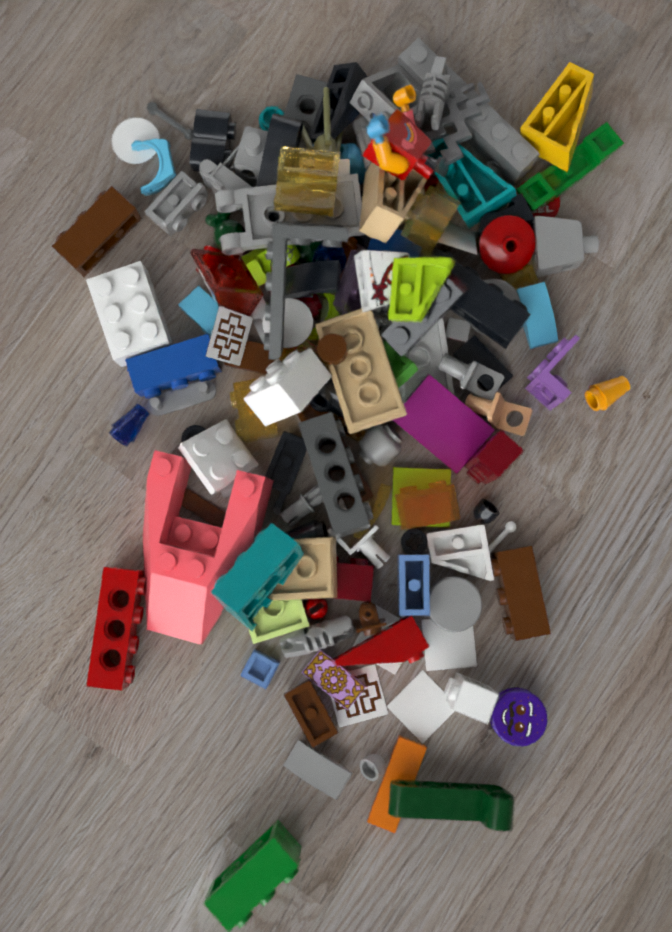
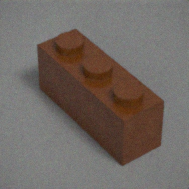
(97, 231)
(520, 593)

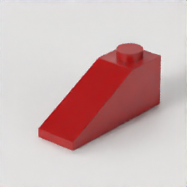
(393, 645)

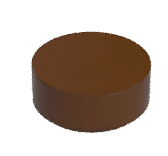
(332, 349)

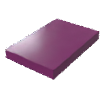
(443, 424)

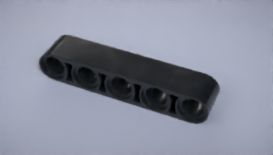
(281, 132)

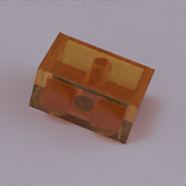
(426, 506)

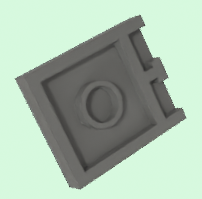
(276, 280)

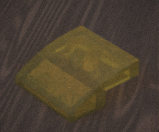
(307, 181)

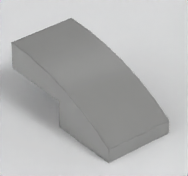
(318, 769)

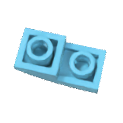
(200, 309)
(541, 324)

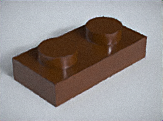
(311, 713)

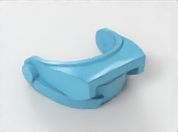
(166, 170)

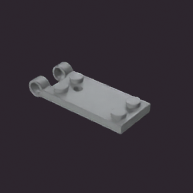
(259, 204)

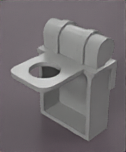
(222, 176)

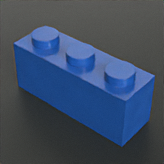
(172, 367)

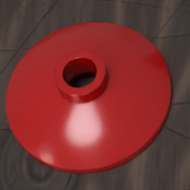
(494, 239)

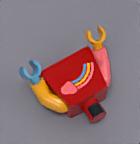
(397, 142)

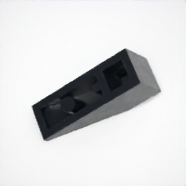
(342, 86)

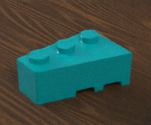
(473, 185)
(257, 574)

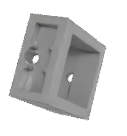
(369, 96)

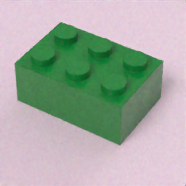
(253, 877)

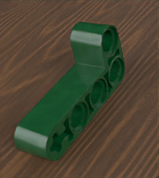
(452, 801)

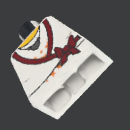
(375, 277)

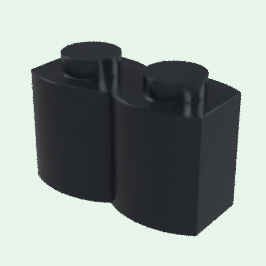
(211, 138)

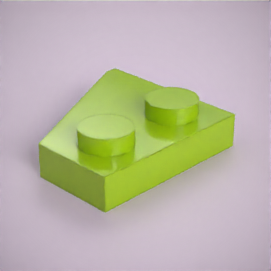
(416, 286)

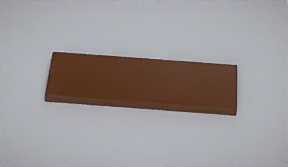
(203, 509)

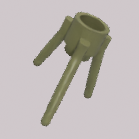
(324, 142)

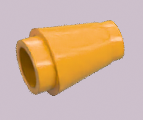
(605, 393)

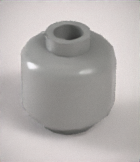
(380, 445)

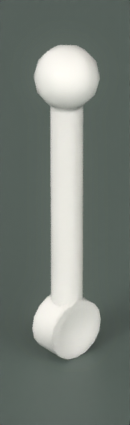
(509, 528)

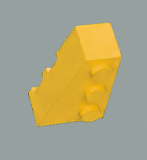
(559, 116)

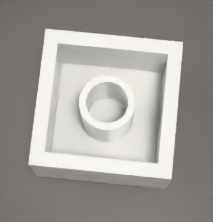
(287, 386)

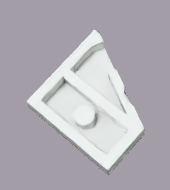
(462, 550)

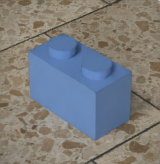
(413, 585)

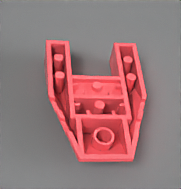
(189, 556)

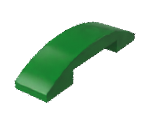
(587, 156)

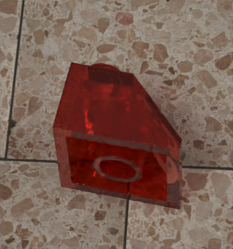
(228, 280)

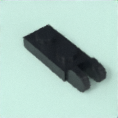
(286, 466)

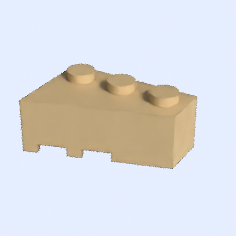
(386, 201)

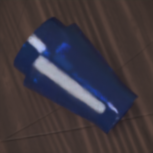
(129, 425)

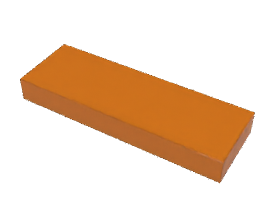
(401, 766)

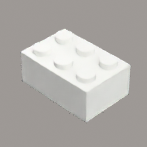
(129, 312)

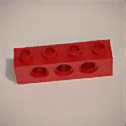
(102, 671)

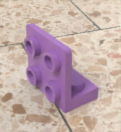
(545, 387)

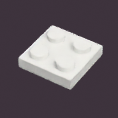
(217, 456)

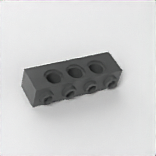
(305, 95)
(315, 433)

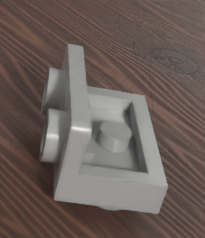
(177, 204)

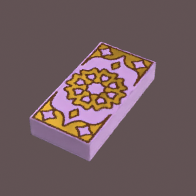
(334, 679)

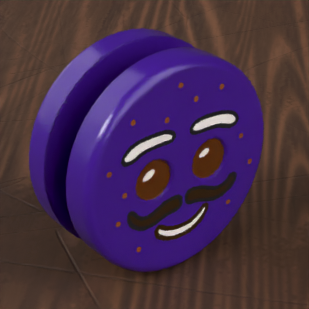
(519, 717)

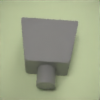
(250, 154)
(559, 245)

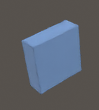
(260, 668)

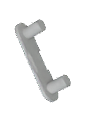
(183, 398)

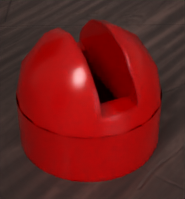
(318, 614)

